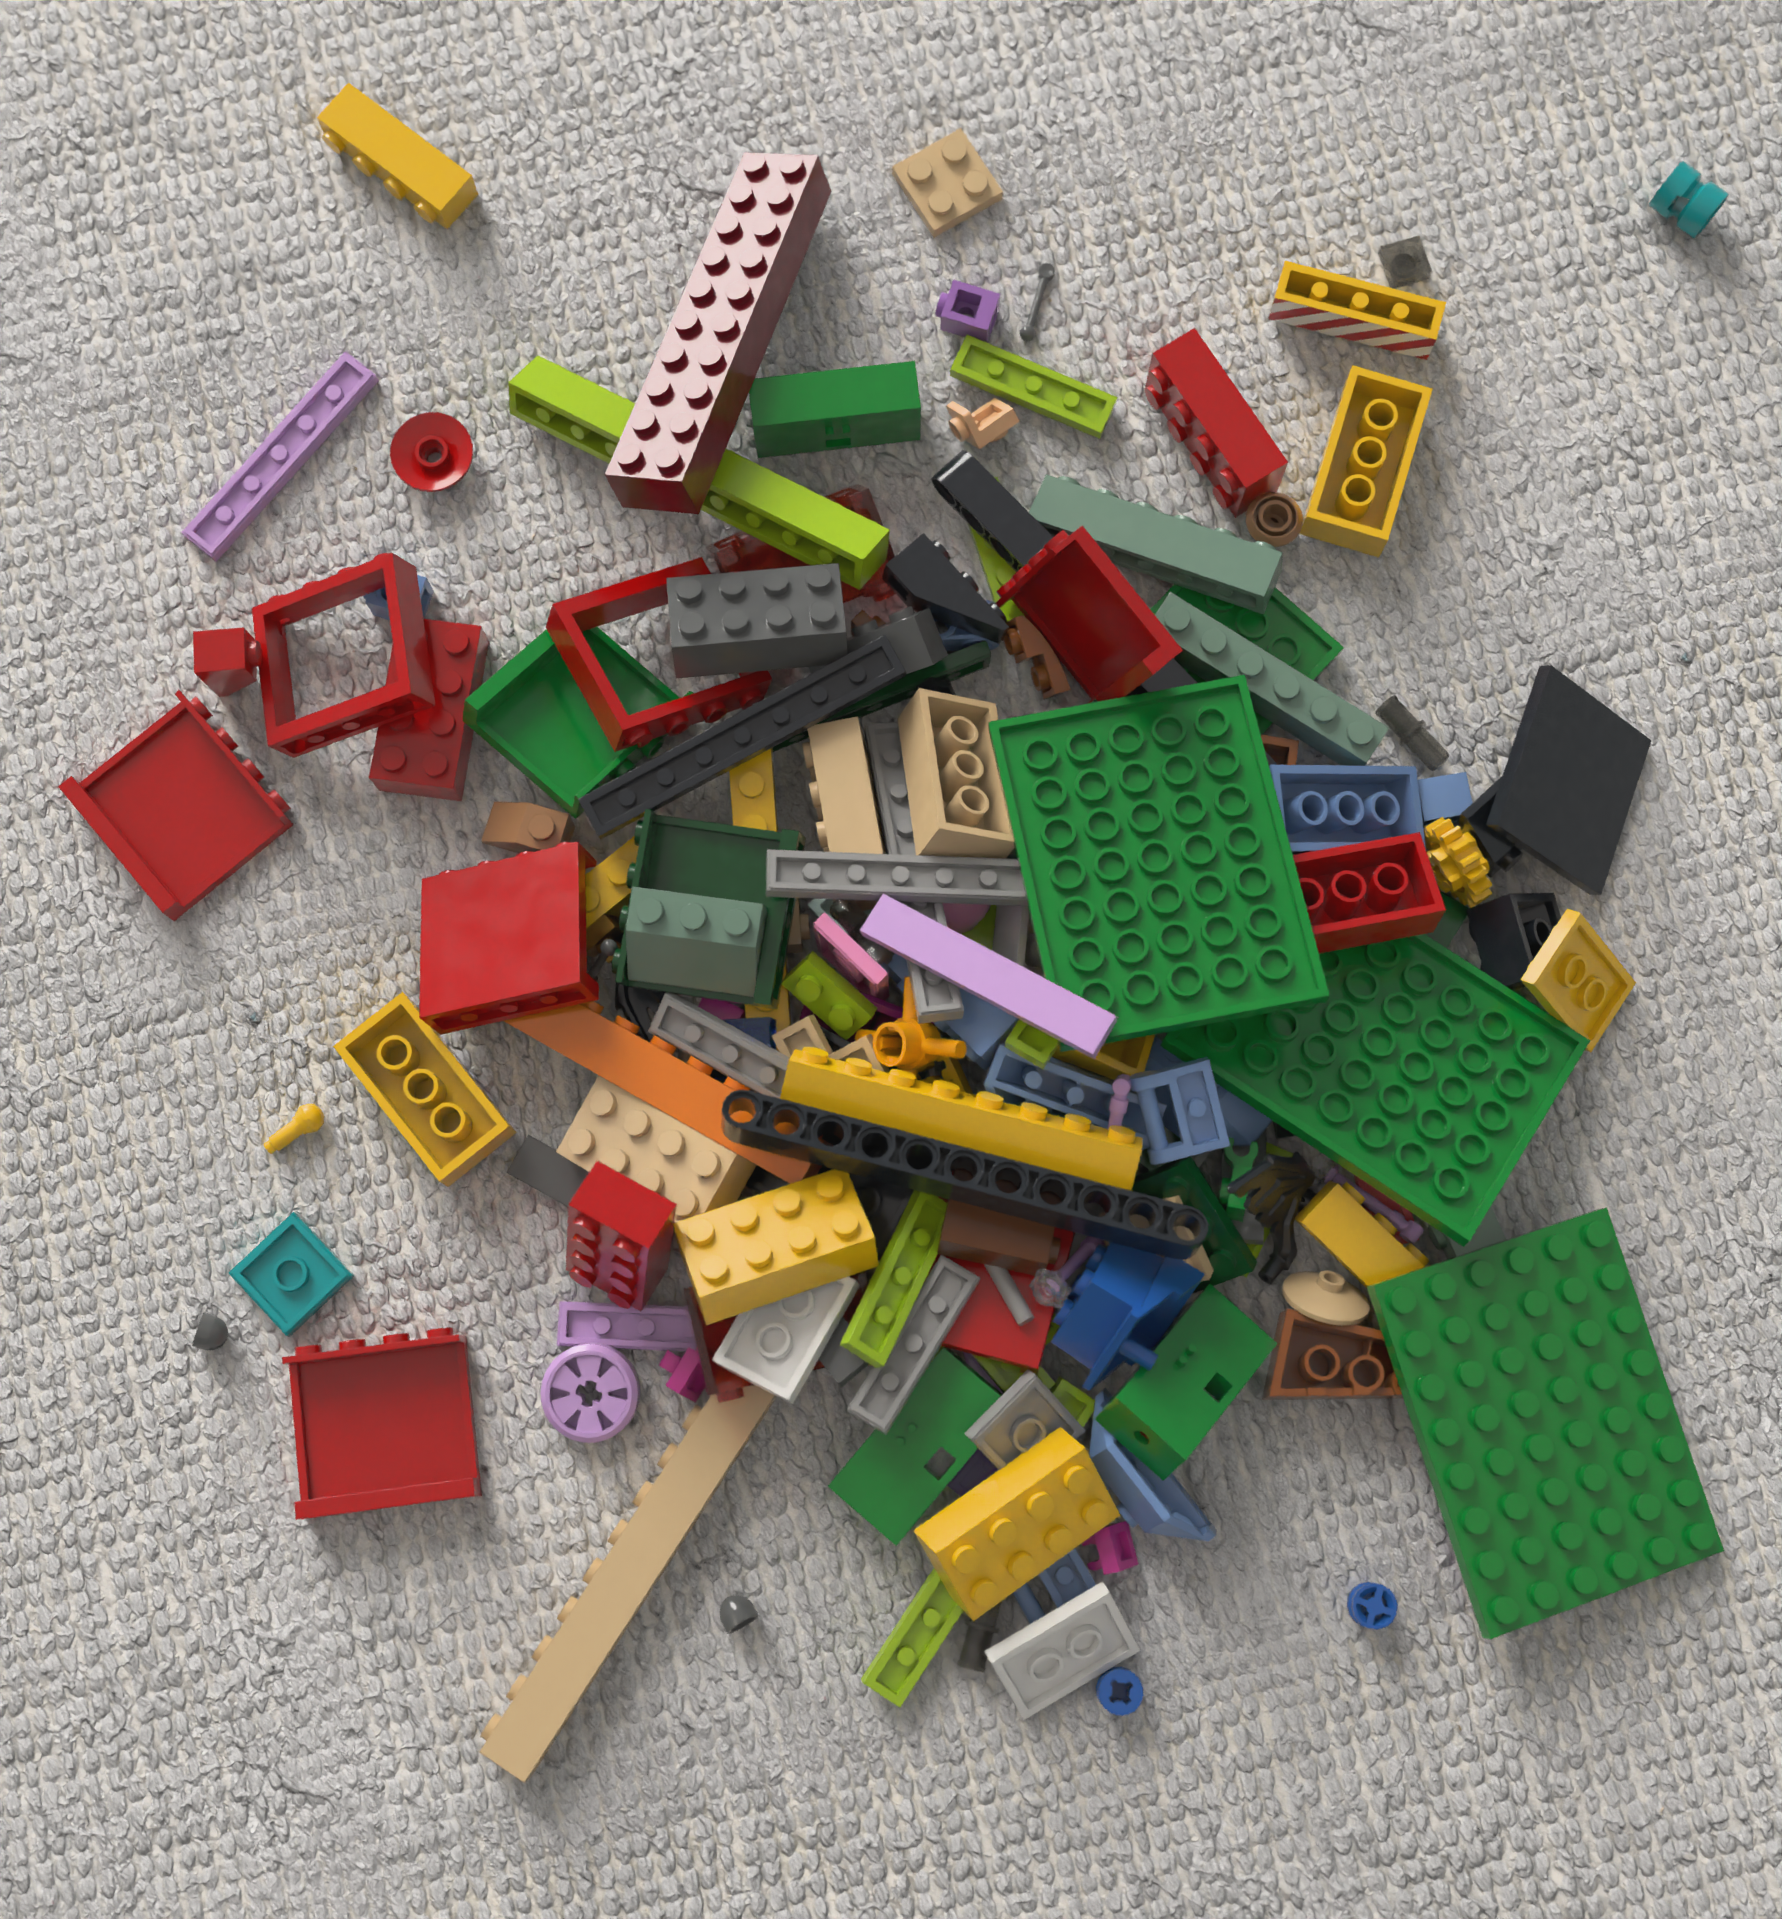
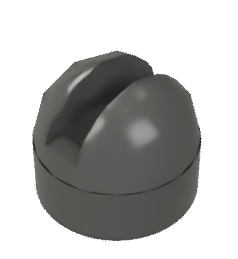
(210, 1333)
(737, 1613)

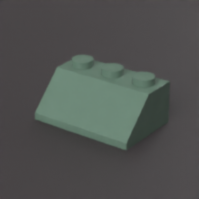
(694, 941)

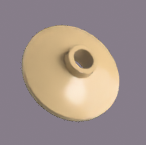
(1326, 1297)

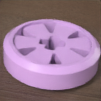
(567, 1406)

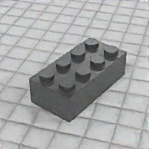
(756, 620)

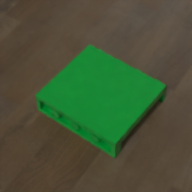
(545, 725)

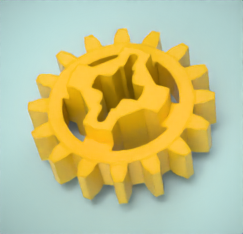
(1457, 862)

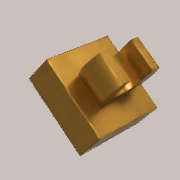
(604, 928)

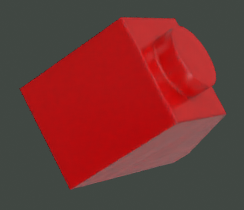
(226, 659)

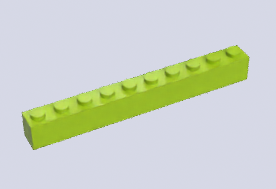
(741, 490)

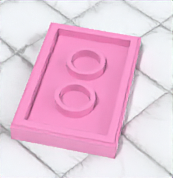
(850, 958)

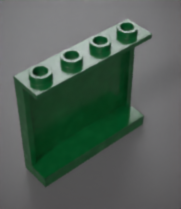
(715, 863)

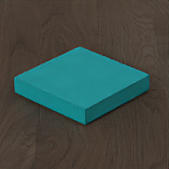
(291, 1274)

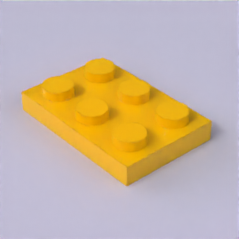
(1578, 978)

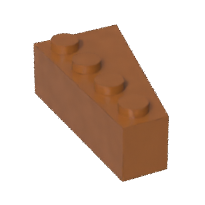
(1328, 1362)

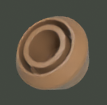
(1274, 519)

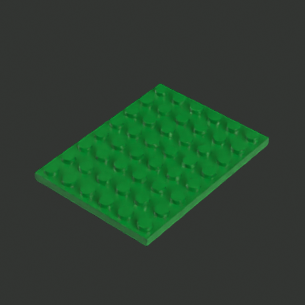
(1158, 858)
(1404, 1077)
(1544, 1422)

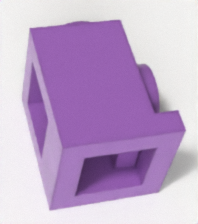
(971, 300)

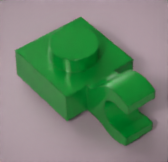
(1239, 1165)

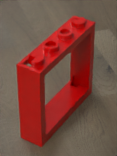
(622, 600)
(362, 713)

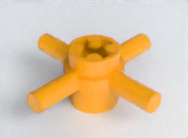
(909, 1043)

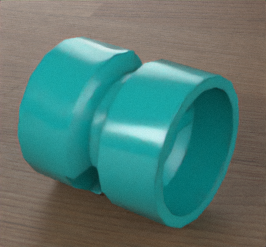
(1703, 200)

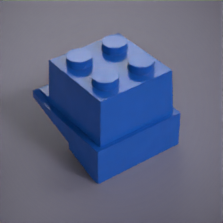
(1122, 1308)

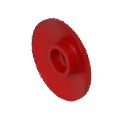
(427, 435)

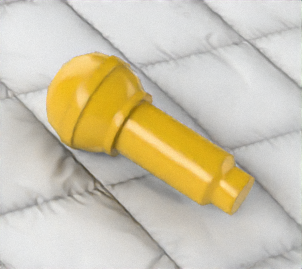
(307, 1119)

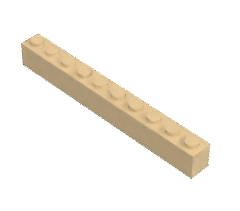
(621, 1581)

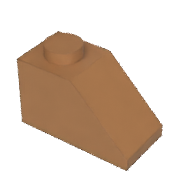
(526, 827)

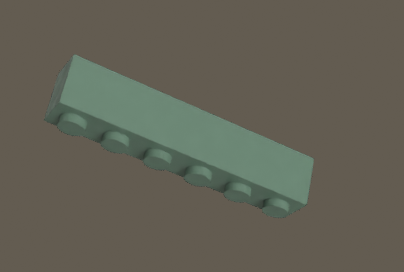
(1162, 544)
(1274, 687)

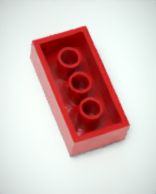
(1213, 422)
(432, 748)
(1369, 892)
(619, 1236)

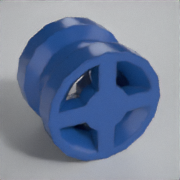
(1380, 1607)
(1114, 1685)

